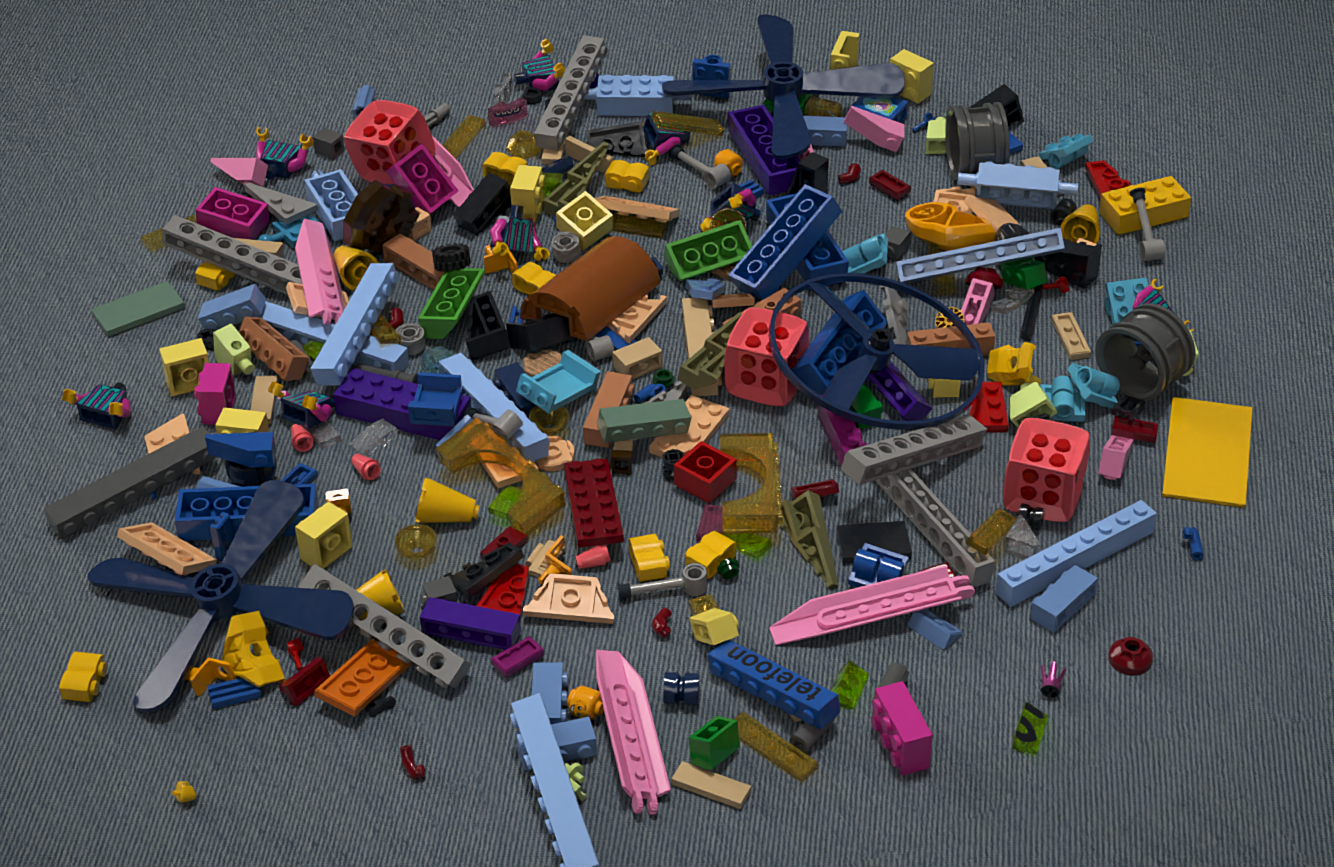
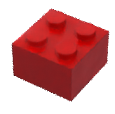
(705, 471)

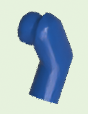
(648, 392)
(1194, 541)

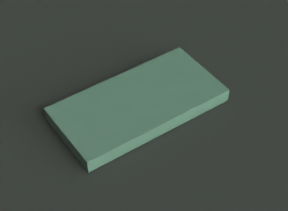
(137, 308)

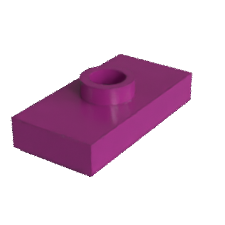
(517, 656)

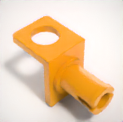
(496, 262)
(342, 501)
(556, 565)
(206, 673)

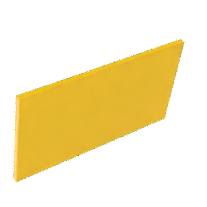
(1208, 452)

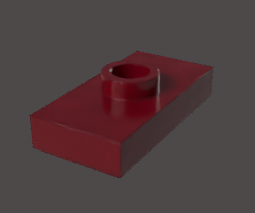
(889, 184)
(1135, 429)
(821, 488)
(509, 535)

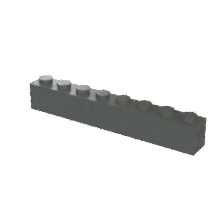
(128, 483)

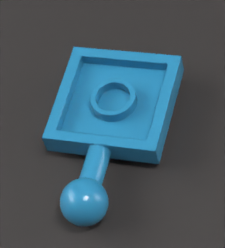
(287, 232)

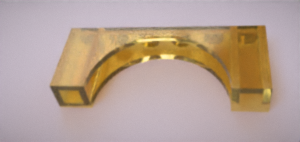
(479, 444)
(762, 509)

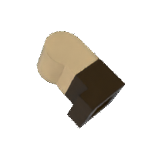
(622, 452)

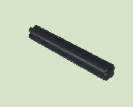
(1031, 313)

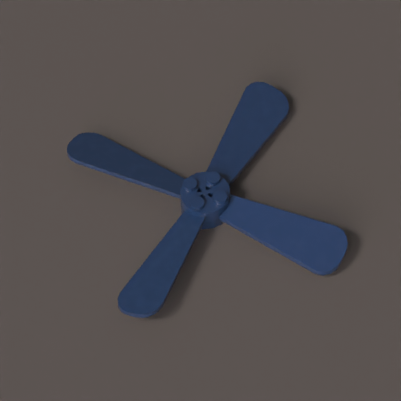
(786, 82)
(221, 591)

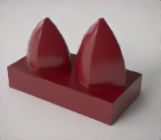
(305, 681)

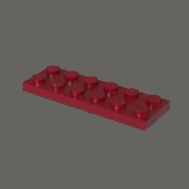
(593, 503)

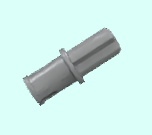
(437, 114)

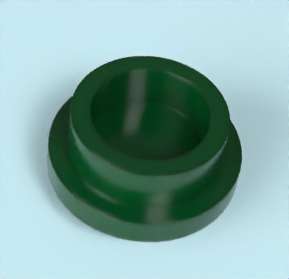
(663, 377)
(728, 568)

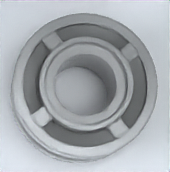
(566, 247)
(412, 337)

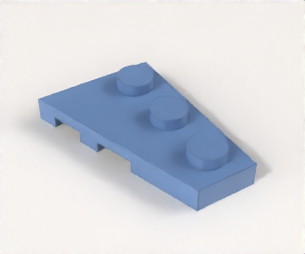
(705, 289)

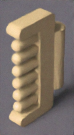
(537, 560)

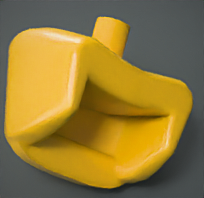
(184, 792)

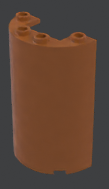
(596, 287)

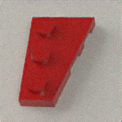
(1104, 177)
(990, 407)
(507, 590)

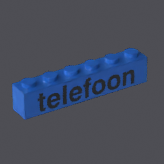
(774, 683)

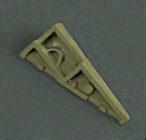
(577, 181)
(707, 363)
(807, 528)

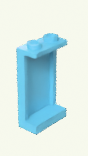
(560, 383)

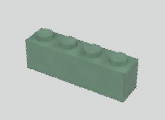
(643, 420)

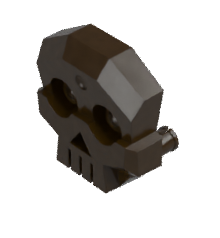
(378, 216)

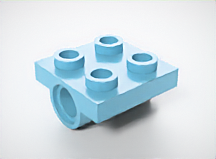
(1066, 150)
(867, 255)
(1121, 296)
(1095, 385)
(1065, 399)

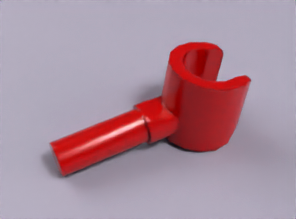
(1061, 283)
(294, 647)

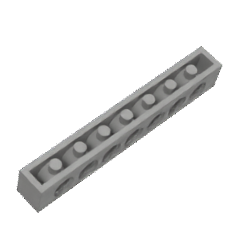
(570, 93)
(230, 254)
(913, 449)
(938, 525)
(453, 667)

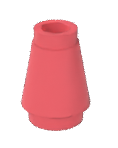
(301, 438)
(366, 466)
(593, 557)

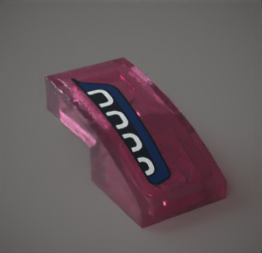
(506, 113)

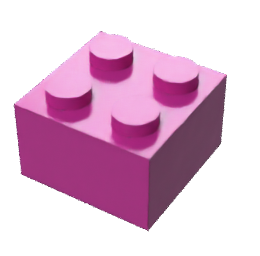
(215, 391)

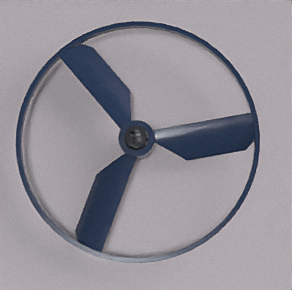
(877, 352)

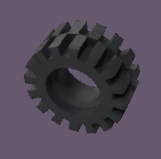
(451, 257)

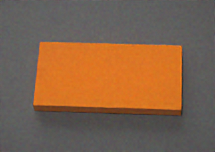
(361, 678)

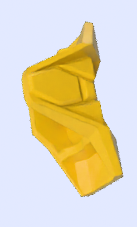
(1000, 364)
(241, 634)

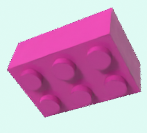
(423, 179)
(232, 214)
(901, 728)

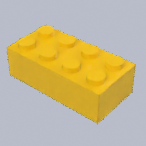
(1164, 203)

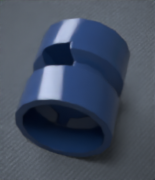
(681, 688)

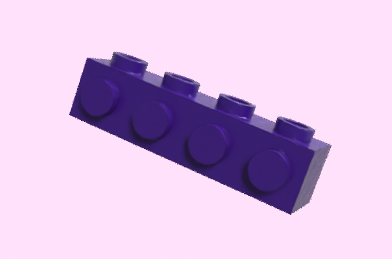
(900, 393)
(477, 624)

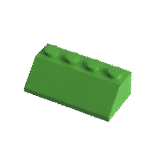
(707, 250)
(449, 301)

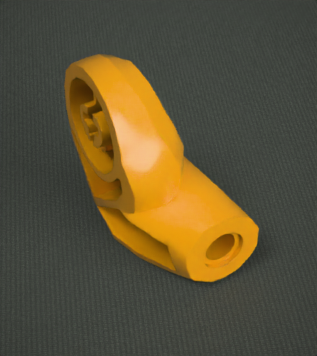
(947, 226)

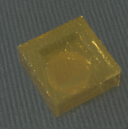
(702, 604)

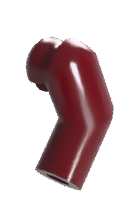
(852, 175)
(397, 317)
(659, 622)
(409, 763)

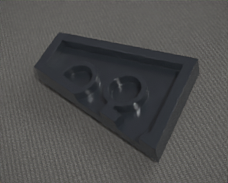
(622, 139)
(478, 575)

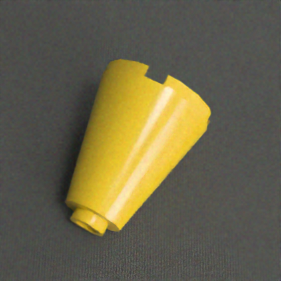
(1082, 224)
(352, 265)
(444, 505)
(382, 592)

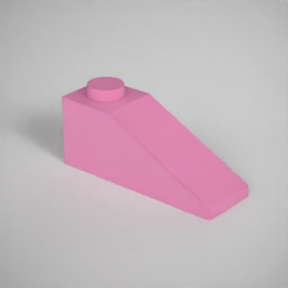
(876, 128)
(243, 169)
(977, 301)
(1115, 457)

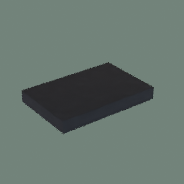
(885, 535)

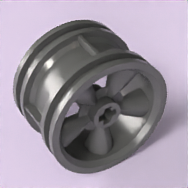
(976, 137)
(1160, 337)

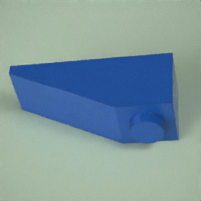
(246, 449)

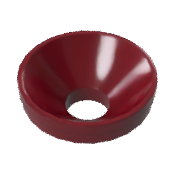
(985, 274)
(1129, 661)

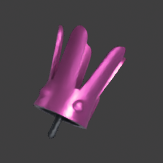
(1051, 684)

